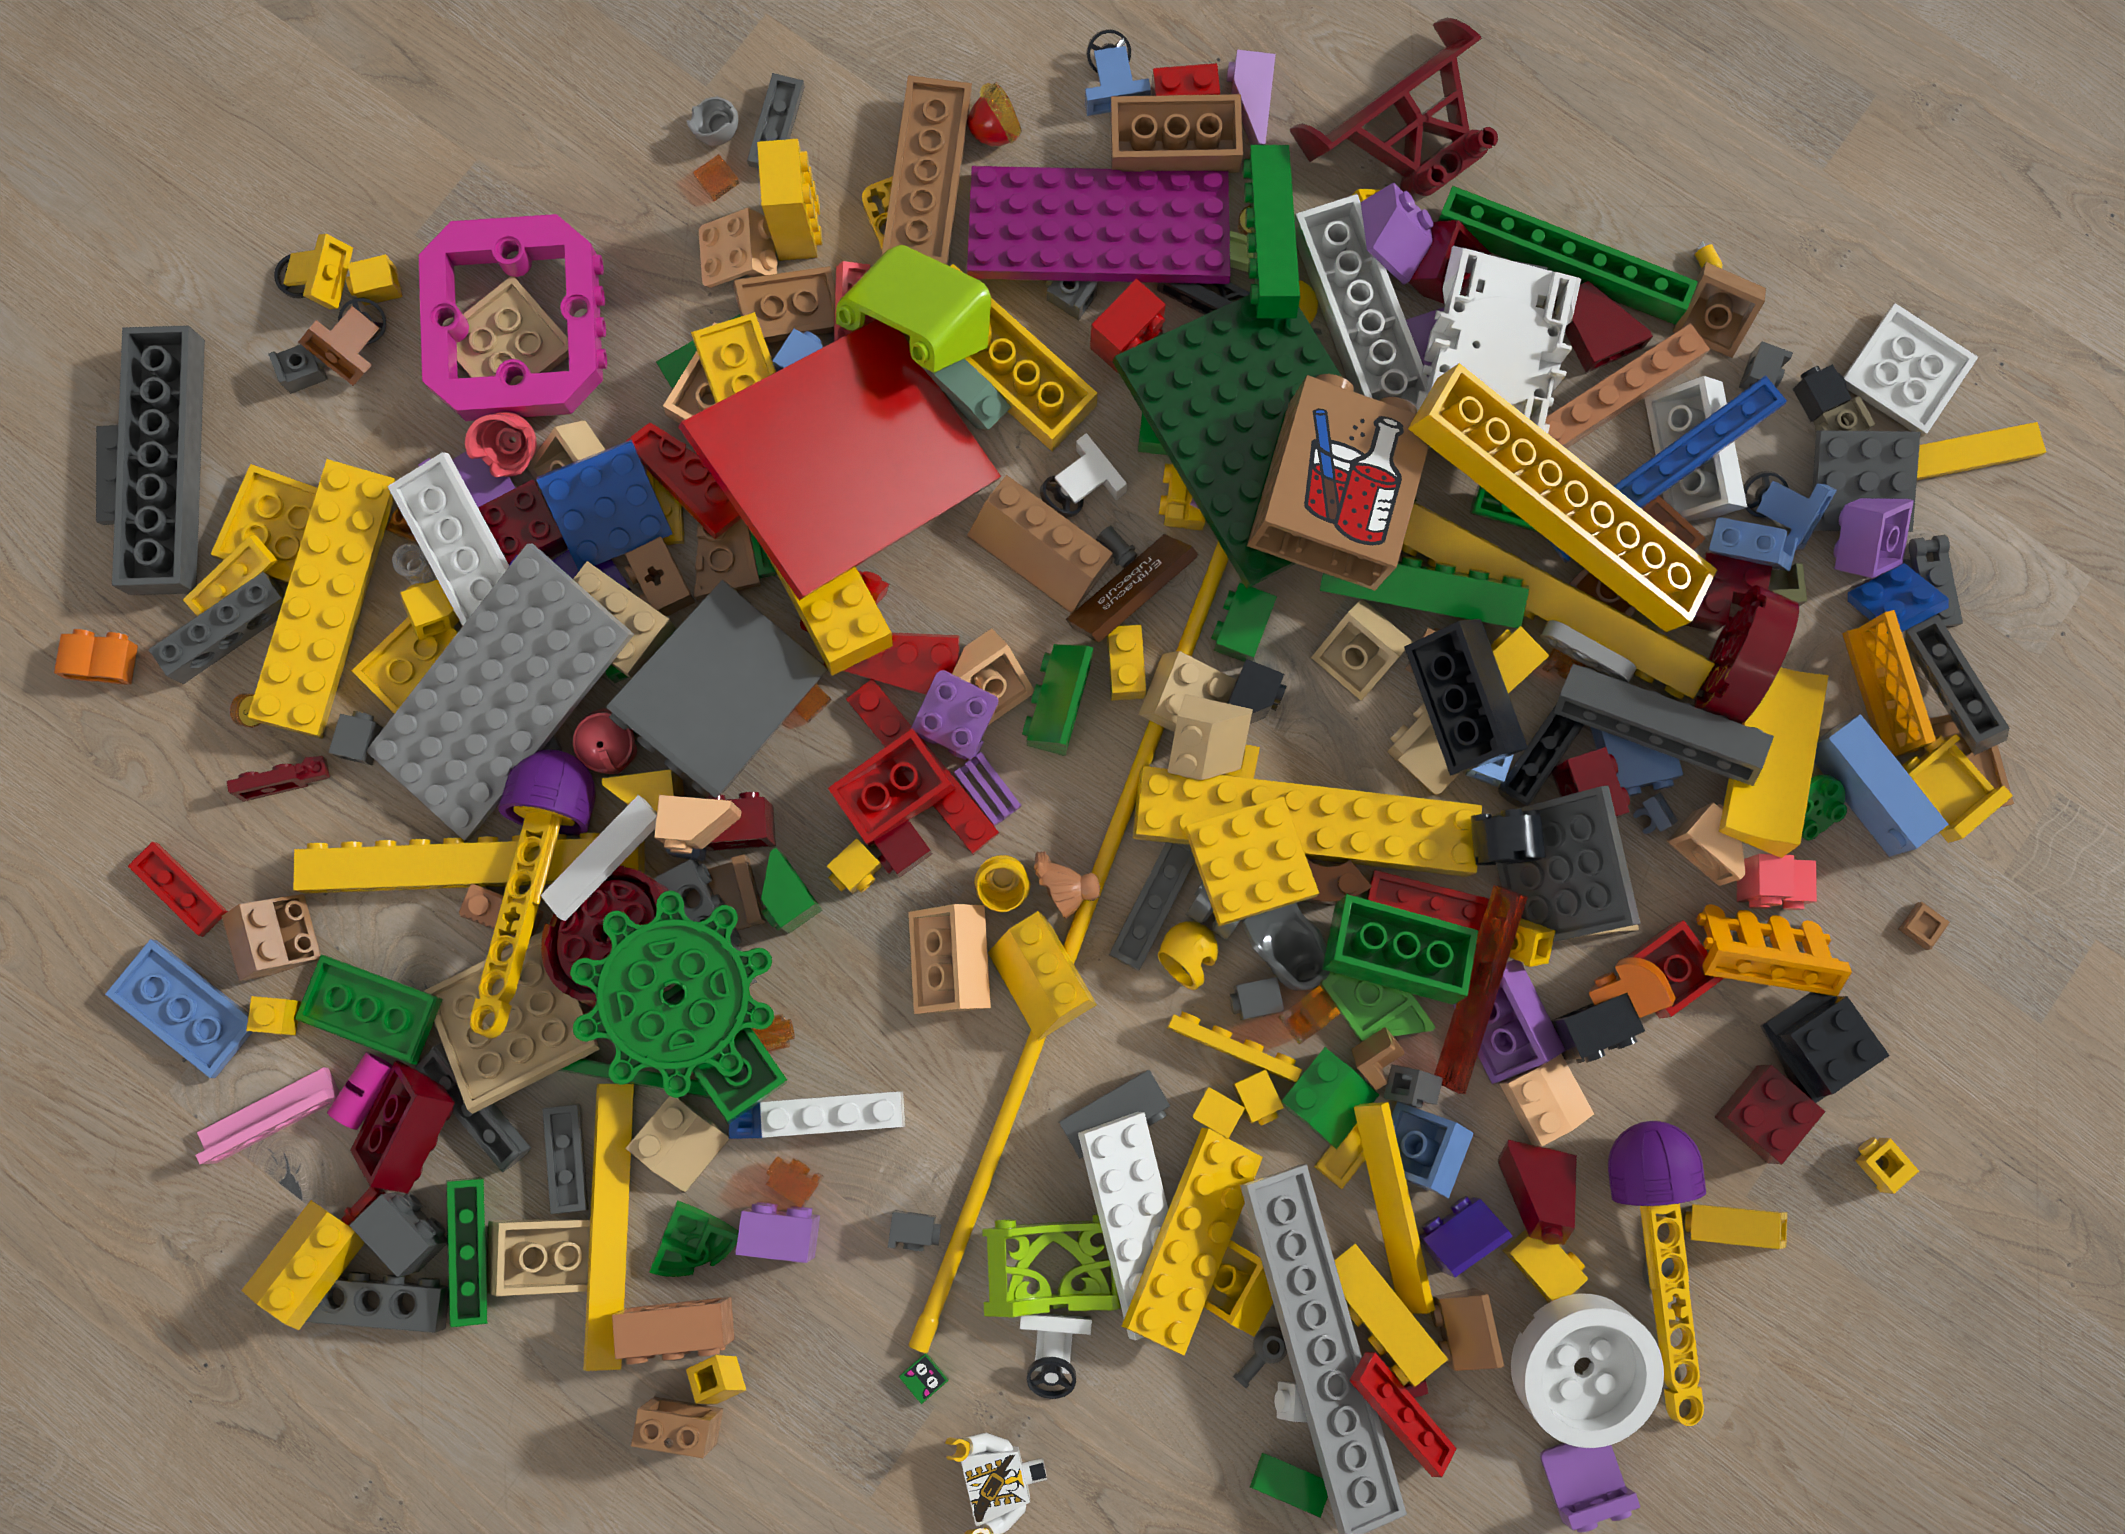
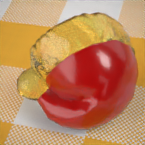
(994, 117)

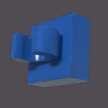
(747, 1125)

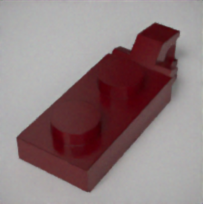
(279, 780)

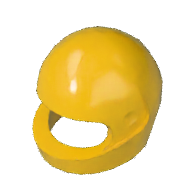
(1002, 883)
(1188, 946)

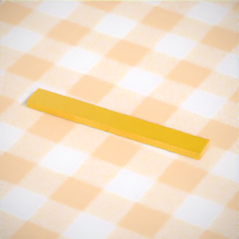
(608, 1223)

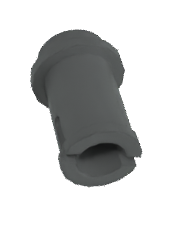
(1121, 550)

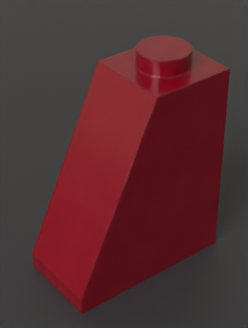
(1602, 329)
(1542, 1189)

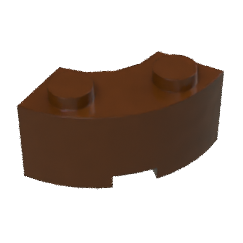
(1336, 882)

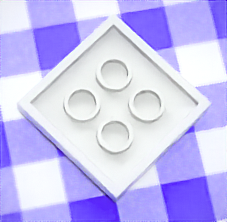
(1908, 370)

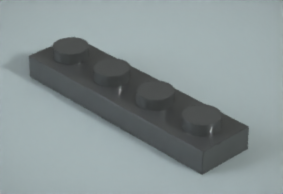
(1153, 905)

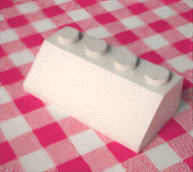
(1716, 484)

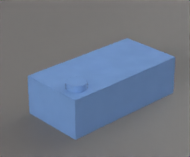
(1878, 787)

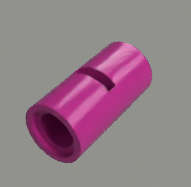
(360, 1091)

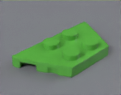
(1373, 1006)

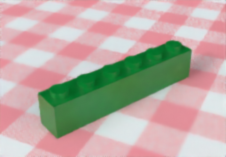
(1273, 232)
(1443, 592)

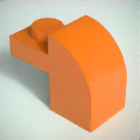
(1641, 980)

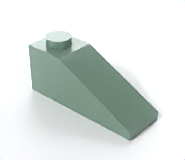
(971, 393)

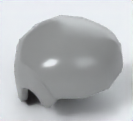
(714, 121)

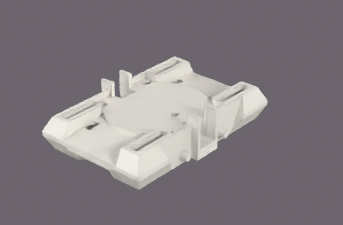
(1502, 331)

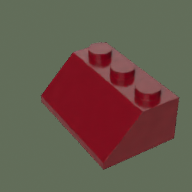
(401, 1129)

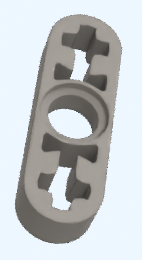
(1587, 651)

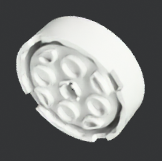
(1615, 1389)

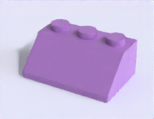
(1518, 1028)

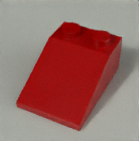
(891, 787)

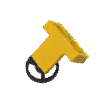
(320, 269)

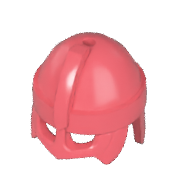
(492, 442)
(617, 748)

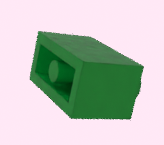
(1244, 623)

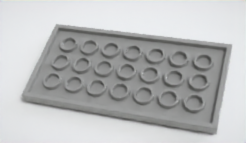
(499, 690)

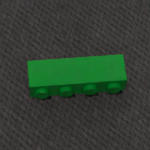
(466, 1252)

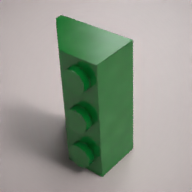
(1058, 697)

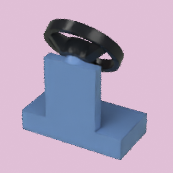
(1113, 74)
(1788, 506)

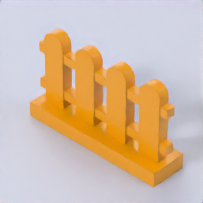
(1774, 966)

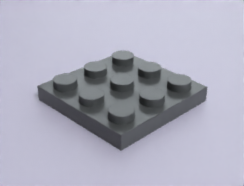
(1865, 467)

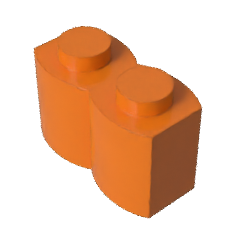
(96, 658)

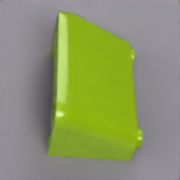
(925, 299)

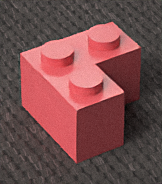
(1777, 882)

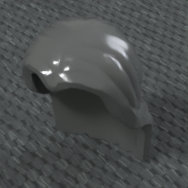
(1289, 946)

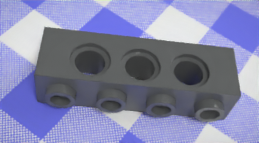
(220, 629)
(1956, 685)
(695, 876)
(427, 1316)

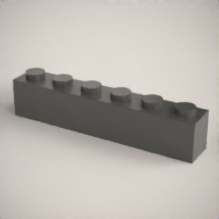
(1664, 724)

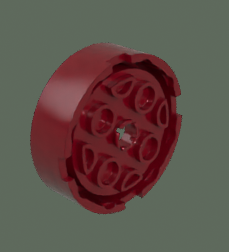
(1748, 654)
(581, 933)

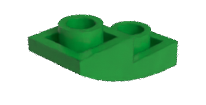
(1290, 1485)

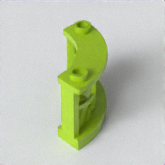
(1015, 1299)

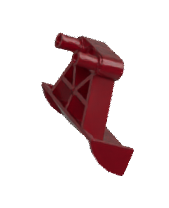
(1460, 153)

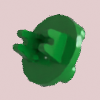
(1823, 806)

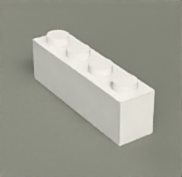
(832, 1114)

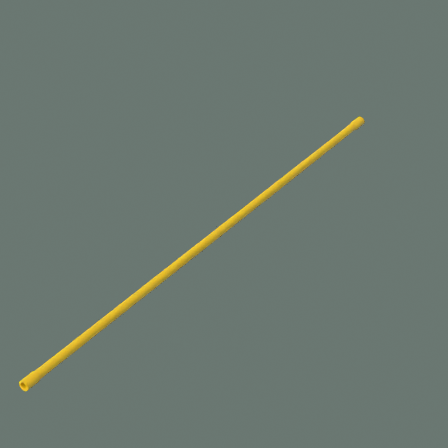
(929, 1319)

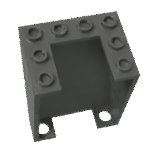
(716, 690)

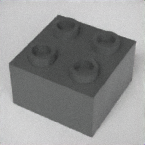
(400, 1232)

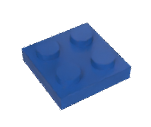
(1900, 591)

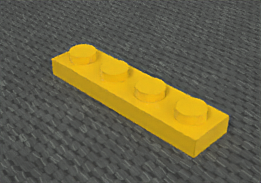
(1248, 1052)

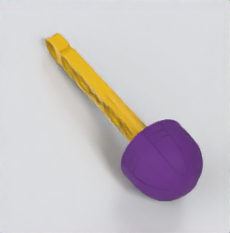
(548, 797)
(1658, 1170)

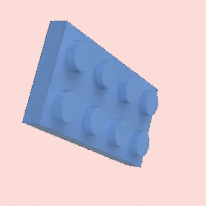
(181, 1008)

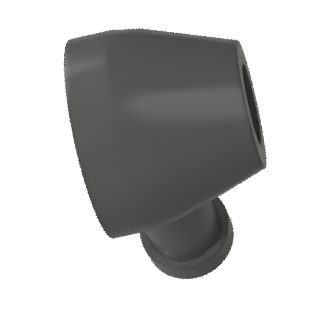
(1261, 1354)

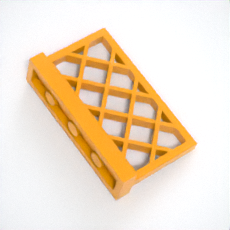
(1887, 686)

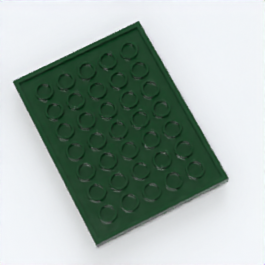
(1218, 408)

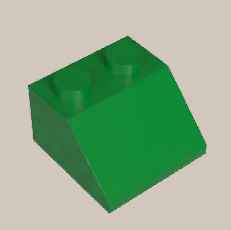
(786, 895)
(1327, 1097)

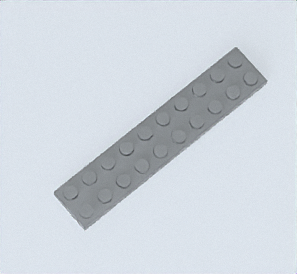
(1322, 1350)

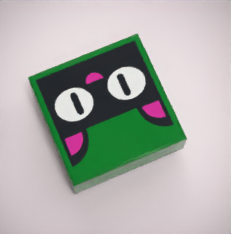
(923, 1378)

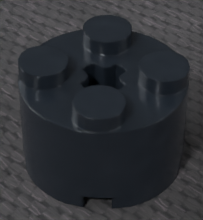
(1508, 837)

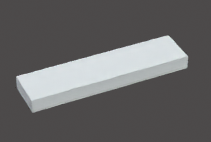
(600, 858)

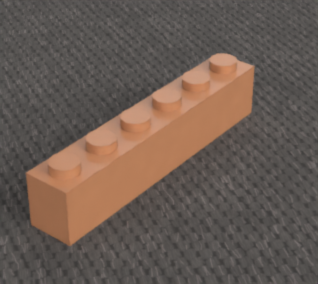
(1627, 386)

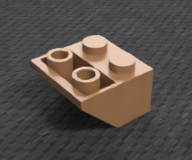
(270, 936)

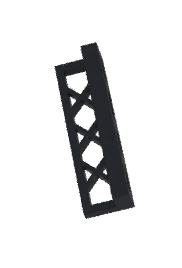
(1200, 298)

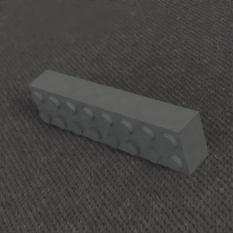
(158, 460)

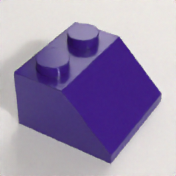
(1463, 1236)

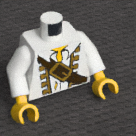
(995, 1480)

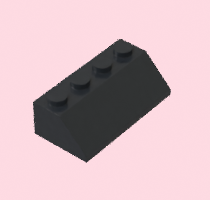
(1465, 696)

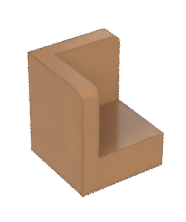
(1376, 1054)

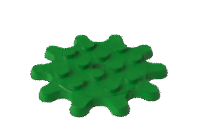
(672, 1034)

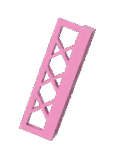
(267, 1116)

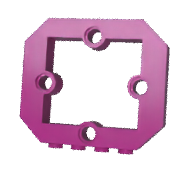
(491, 242)

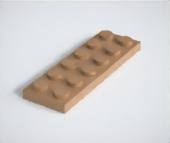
(928, 166)

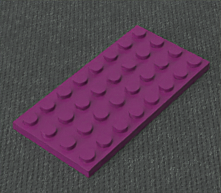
(1099, 225)

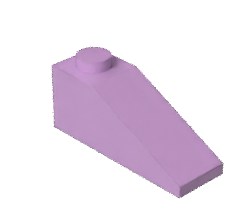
(1253, 79)

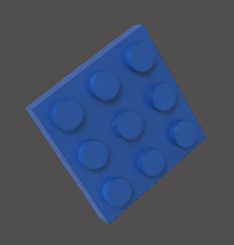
(604, 505)

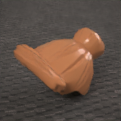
(1065, 885)

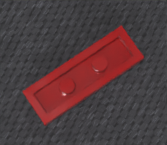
(177, 889)

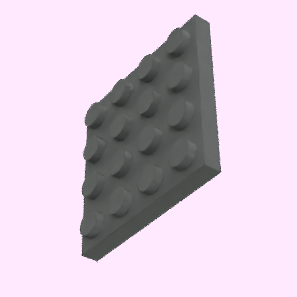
(1585, 874)

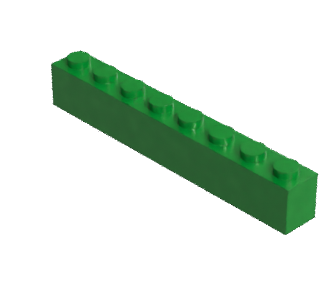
(1562, 251)

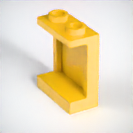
(1955, 787)

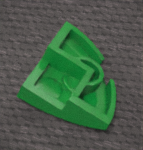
(692, 1241)

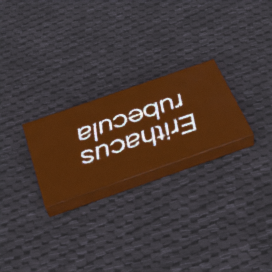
(1132, 587)

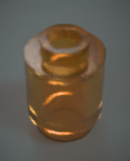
(777, 1035)

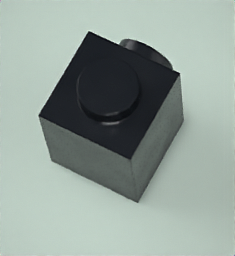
(1821, 391)

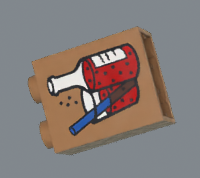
(1341, 482)

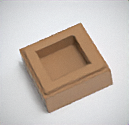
(1924, 925)

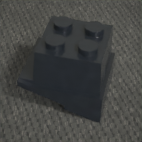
(1823, 1043)

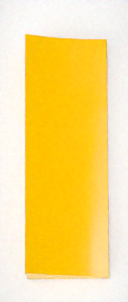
(1775, 807)

